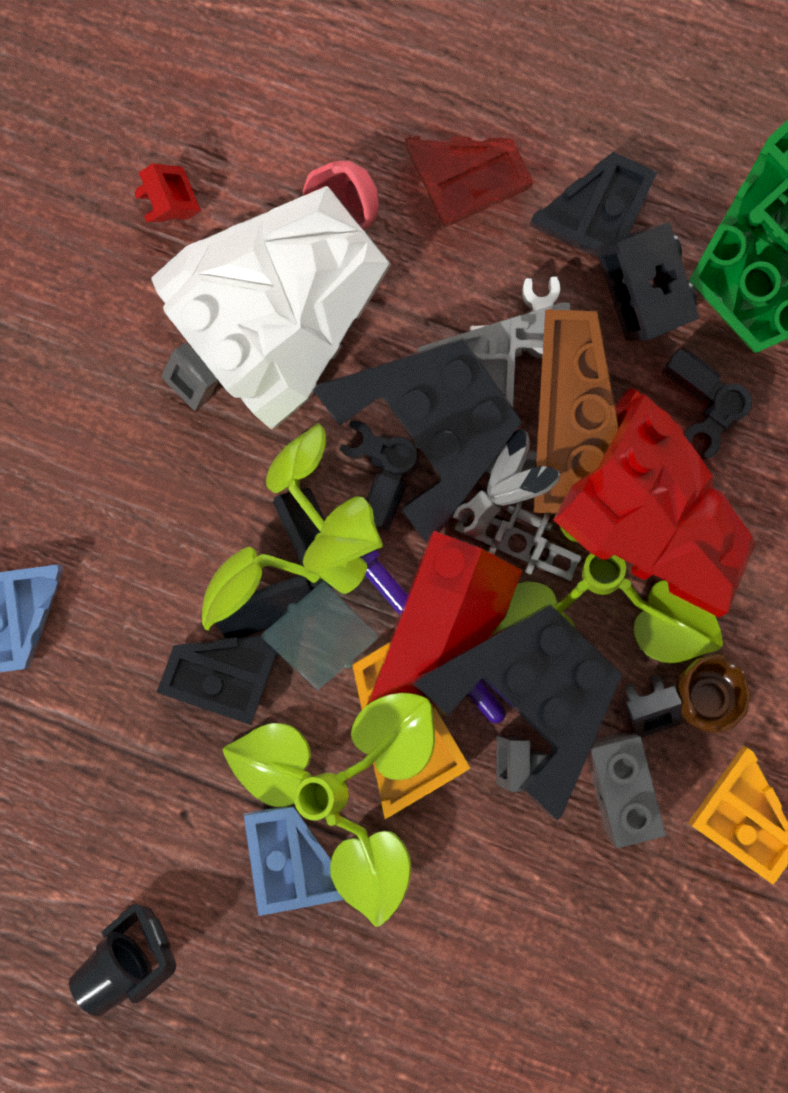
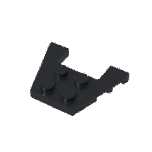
(447, 409)
(549, 680)

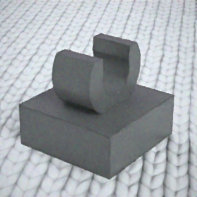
(189, 376)
(515, 761)

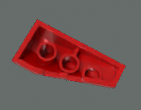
(450, 607)

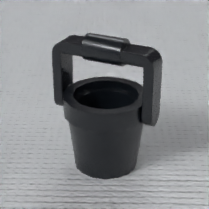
(121, 967)

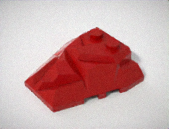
(660, 510)

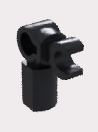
(726, 402)
(397, 458)

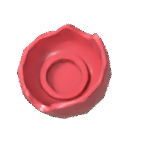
(351, 186)

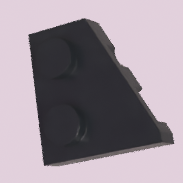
(597, 205)

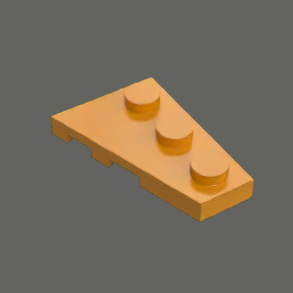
(444, 764)

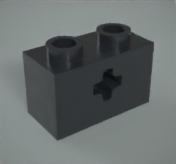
(644, 306)

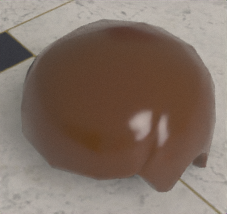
(713, 694)

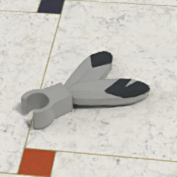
(507, 484)

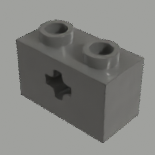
(625, 789)

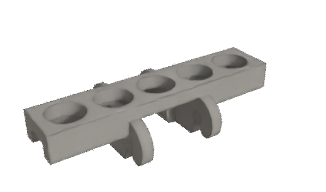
(508, 530)

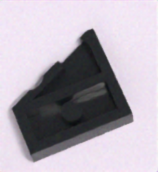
(220, 675)

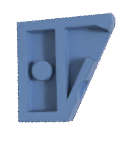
(24, 607)

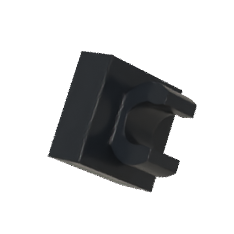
(655, 711)

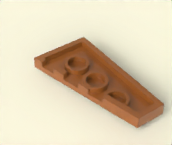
(575, 402)

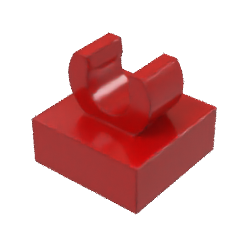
(168, 192)

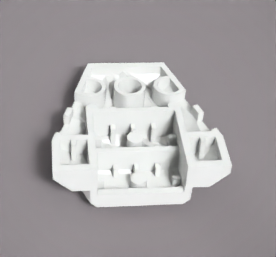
(273, 299)

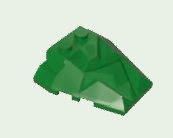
(747, 258)

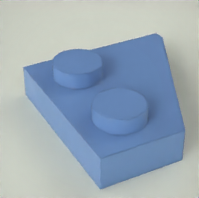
(286, 862)

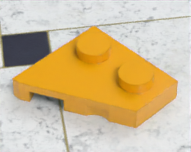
(746, 817)

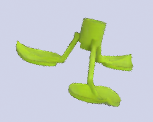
(331, 556)
(665, 630)
(400, 741)

